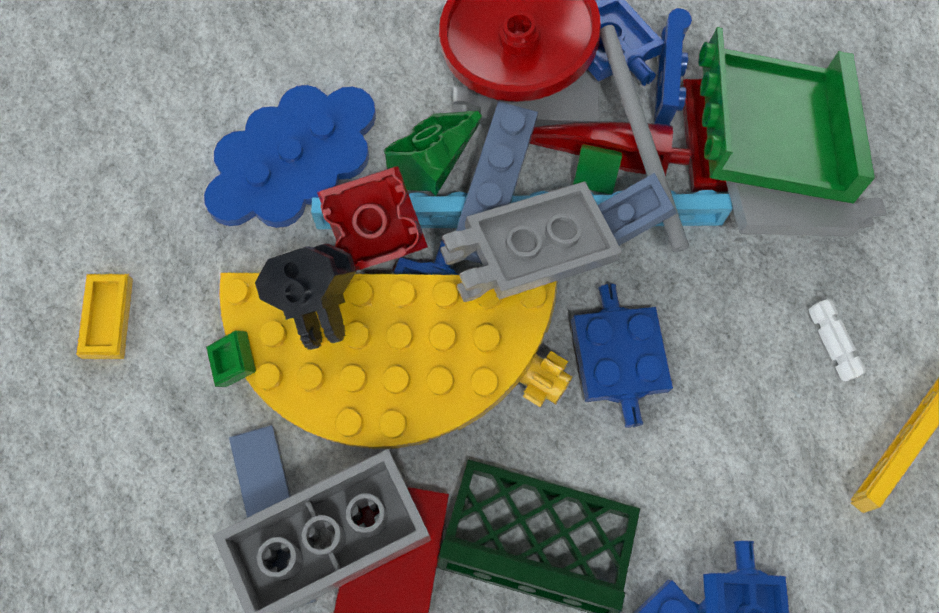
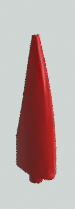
(611, 136)

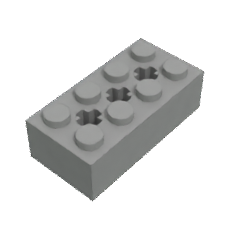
(294, 527)

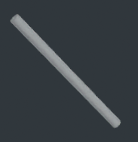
(641, 130)

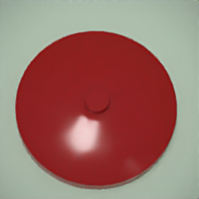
(519, 45)

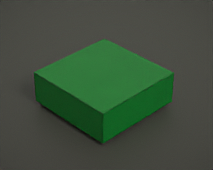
(598, 168)
(230, 359)

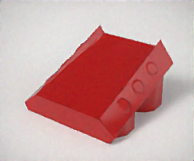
(373, 218)

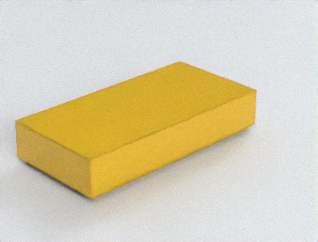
(105, 316)

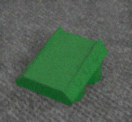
(432, 149)

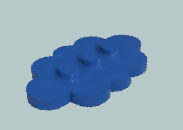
(290, 155)

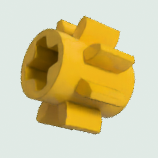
(546, 379)

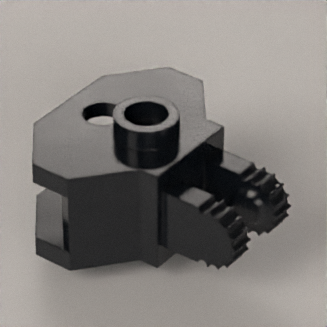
(308, 283)

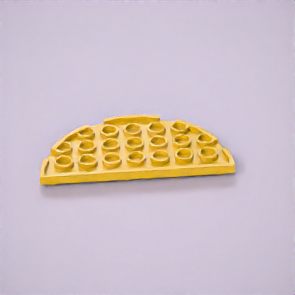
(409, 359)

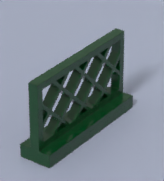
(531, 576)

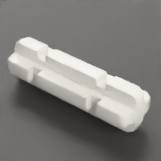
(837, 340)

